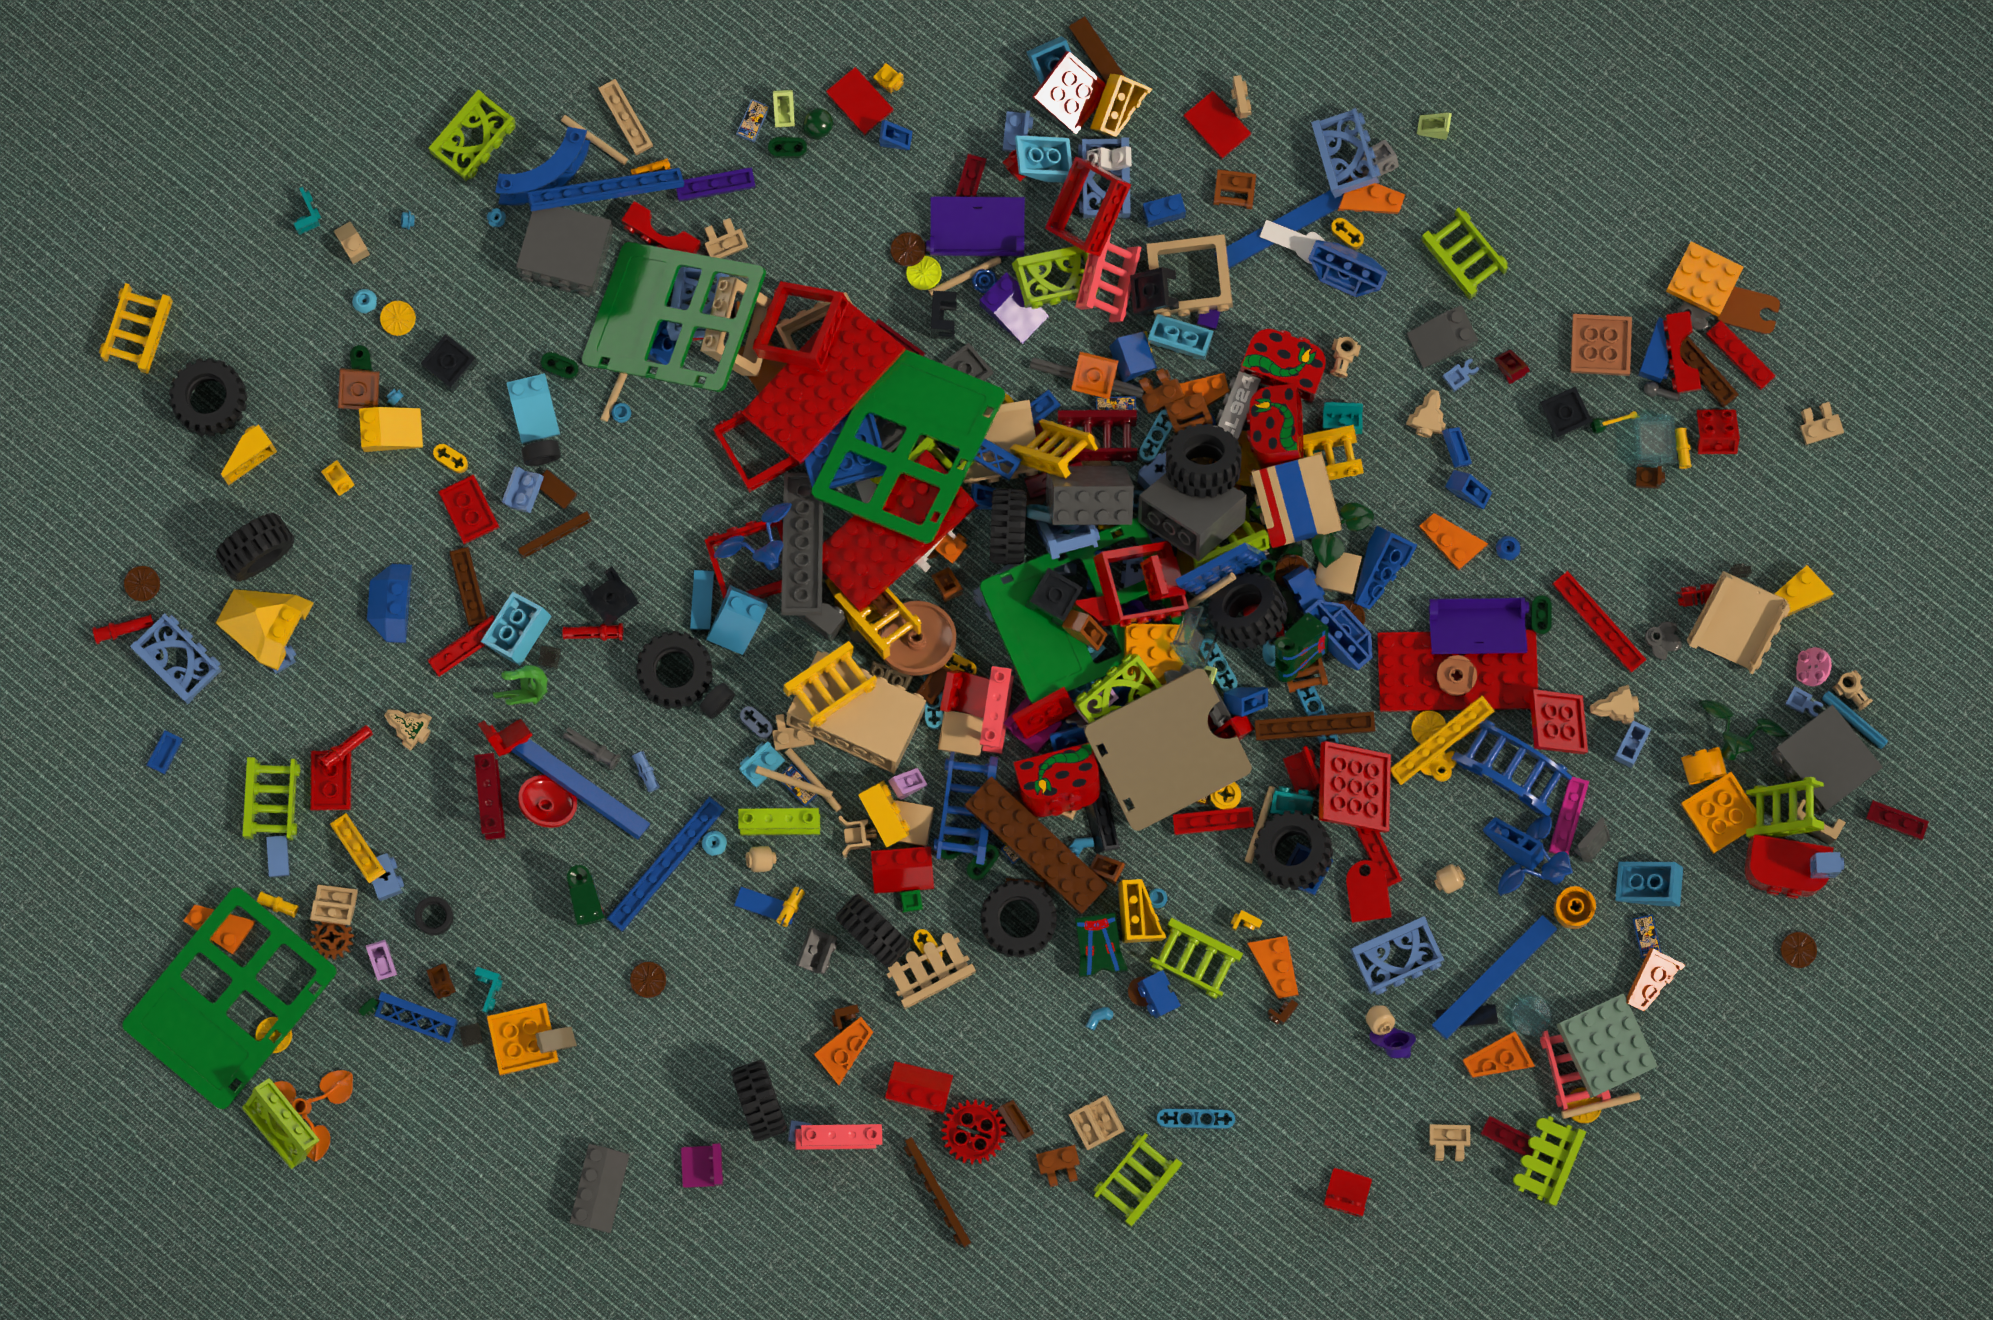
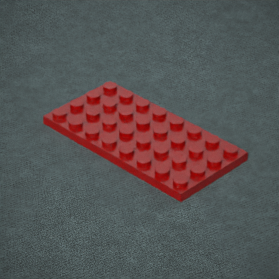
(808, 402)
(870, 557)
(1410, 675)

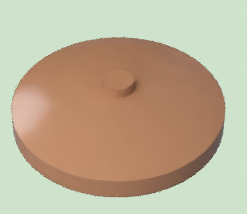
(923, 652)

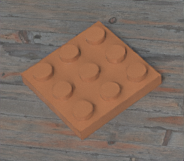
(1601, 344)

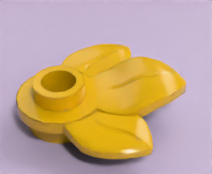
(1444, 762)

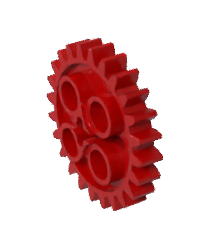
(967, 1150)

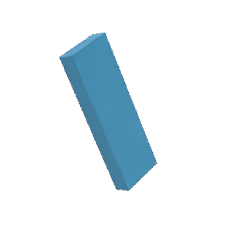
(702, 600)

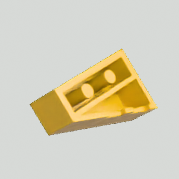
(1117, 104)

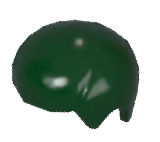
(817, 123)

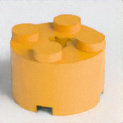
(1704, 766)
(1579, 897)

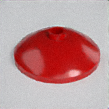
(542, 793)

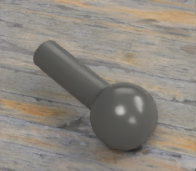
(1652, 389)

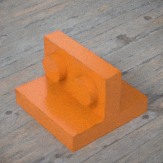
(1094, 375)

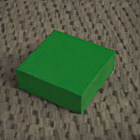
(911, 901)

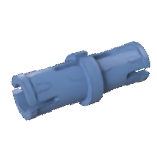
(646, 771)

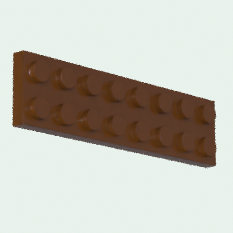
(1035, 845)

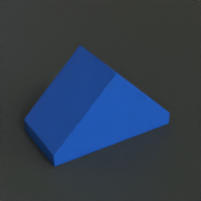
(894, 136)
(982, 496)

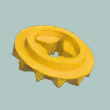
(1230, 802)

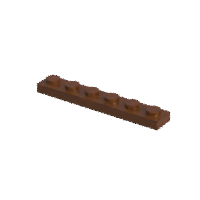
(1314, 726)
(932, 1186)

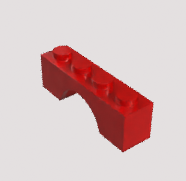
(639, 221)
(1679, 327)

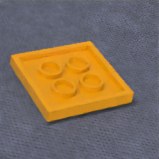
(1704, 279)
(1154, 648)
(1721, 812)
(516, 1040)

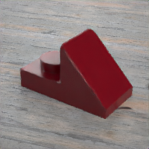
(1511, 366)

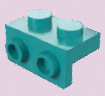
(1341, 415)
(1288, 800)

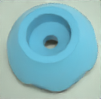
(364, 307)
(720, 845)

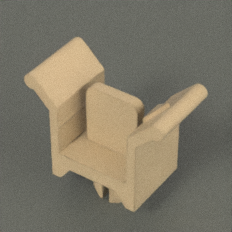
(857, 835)

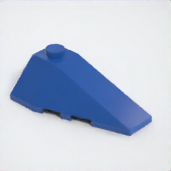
(1382, 560)

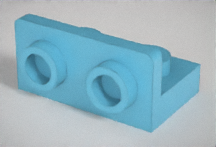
(765, 757)

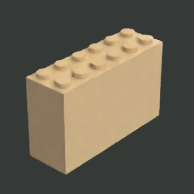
(870, 726)

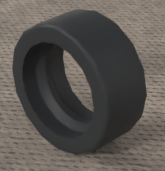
(541, 453)
(430, 930)

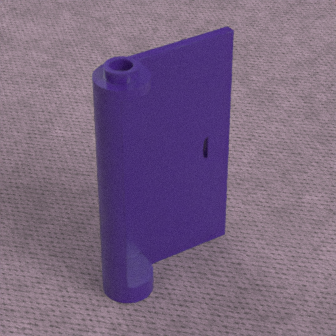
(976, 226)
(1478, 625)

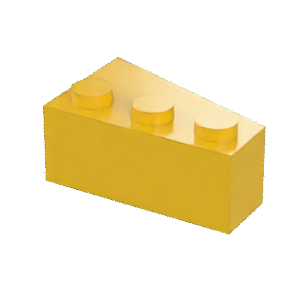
(1804, 591)
(884, 813)
(1137, 915)

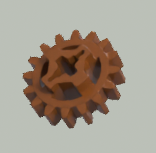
(333, 947)

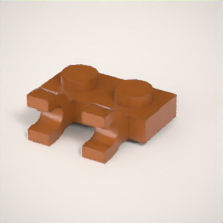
(1166, 393)
(1058, 1160)

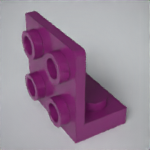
(1036, 741)
(702, 1166)

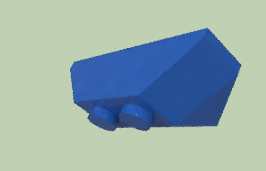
(1346, 268)
(390, 602)
(1347, 636)

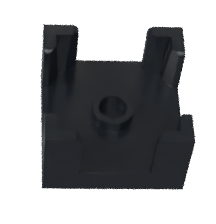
(1152, 292)
(939, 327)
(448, 362)
(1565, 413)
(1054, 596)
(611, 598)

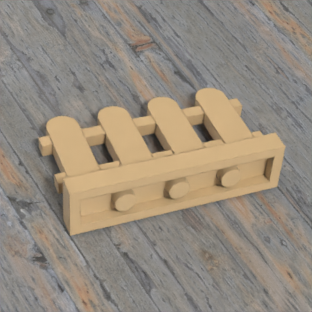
(941, 971)

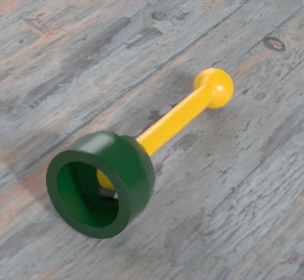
(1599, 424)

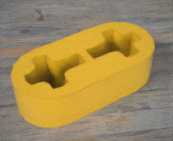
(1344, 237)
(448, 461)
(961, 662)
(920, 945)

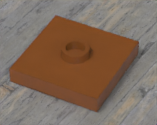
(358, 389)

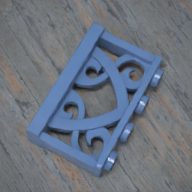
(1323, 139)
(1098, 193)
(682, 284)
(1059, 543)
(149, 656)
(1410, 931)

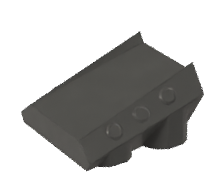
(1593, 841)

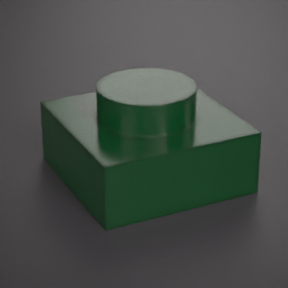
(368, 1007)

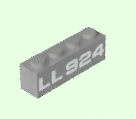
(1237, 403)

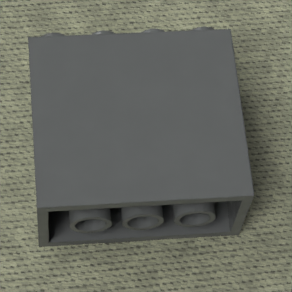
(565, 250)
(1090, 496)
(1191, 522)
(1831, 754)

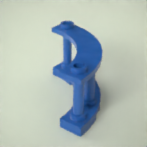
(553, 173)
(1503, 780)
(981, 833)

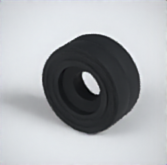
(717, 700)

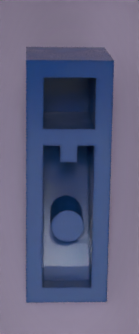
(1656, 358)
(1515, 843)

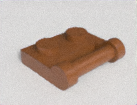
(1237, 183)
(1186, 409)
(1315, 668)

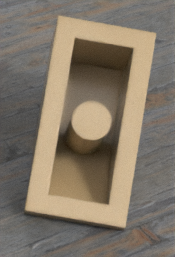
(351, 242)

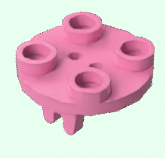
(1815, 675)

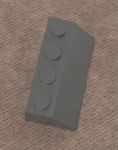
(599, 1188)

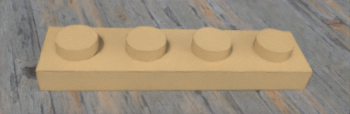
(625, 117)

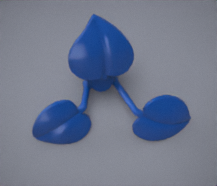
(767, 554)
(1553, 870)

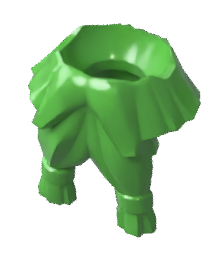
(529, 690)

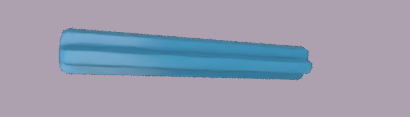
(1855, 720)

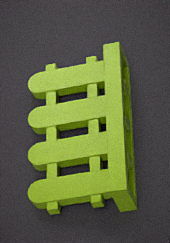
(1550, 1171)

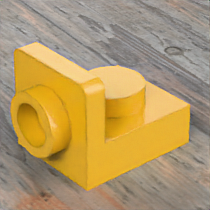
(889, 78)
(338, 478)
(1250, 921)

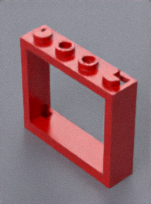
(1107, 212)
(825, 336)
(760, 479)
(749, 529)
(1102, 561)

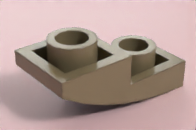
(892, 676)
(555, 1040)

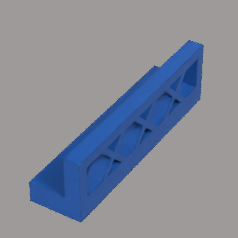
(1000, 456)
(418, 1010)

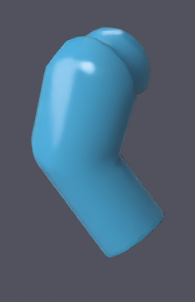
(1080, 843)
(1097, 1015)

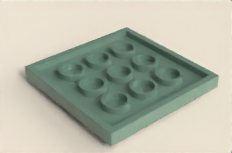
(1607, 1045)

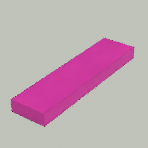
(1568, 815)

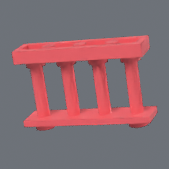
(1091, 281)
(996, 710)
(1561, 1099)
(838, 1137)

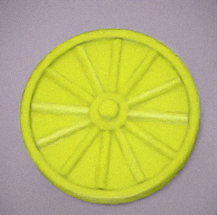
(924, 274)

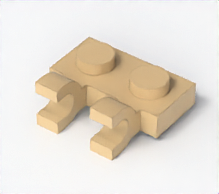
(1240, 93)
(726, 244)
(1821, 429)
(789, 737)
(1449, 1136)

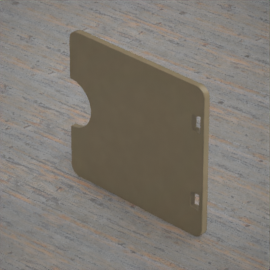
(1165, 751)

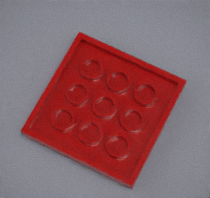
(1354, 787)

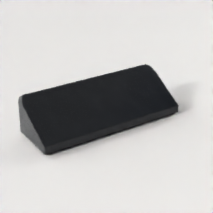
(1102, 824)
(1483, 1016)

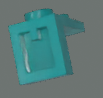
(306, 222)
(486, 976)

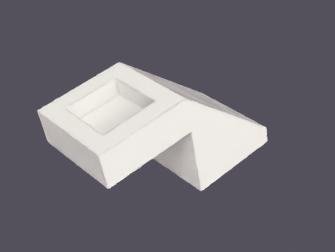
(1110, 159)

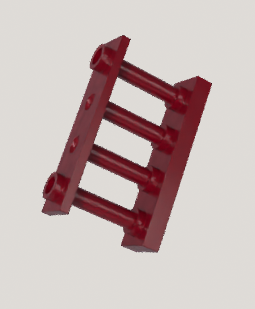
(1103, 419)
(490, 796)

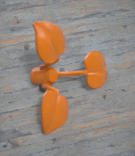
(337, 1087)

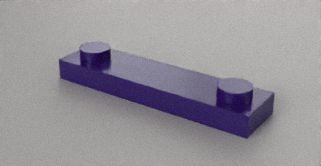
(716, 184)

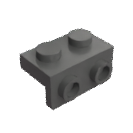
(816, 951)

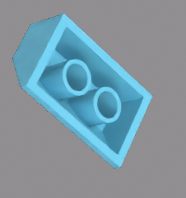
(1180, 337)
(516, 628)

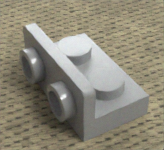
(1385, 158)

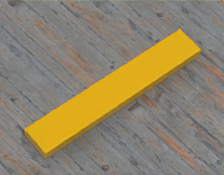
(1441, 740)

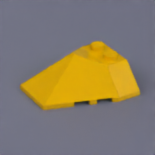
(263, 622)

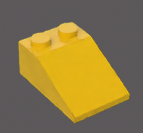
(390, 428)
(250, 451)

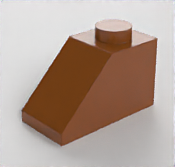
(1084, 629)

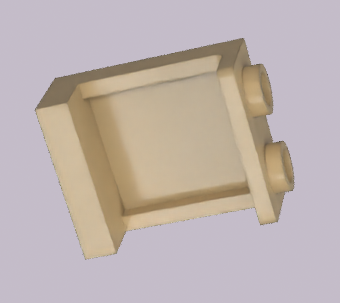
(1827, 835)

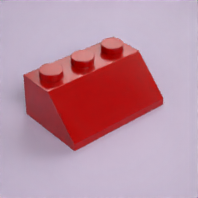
(902, 870)
(919, 1087)

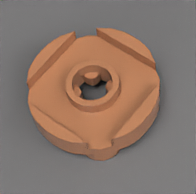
(1465, 668)

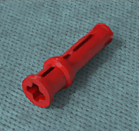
(113, 630)
(603, 632)
(338, 753)

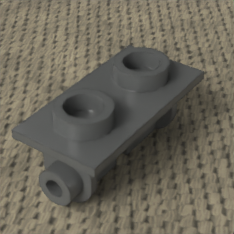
(1219, 712)

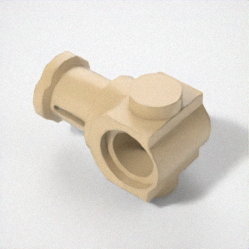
(1343, 356)
(1854, 692)

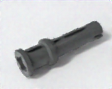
(600, 753)

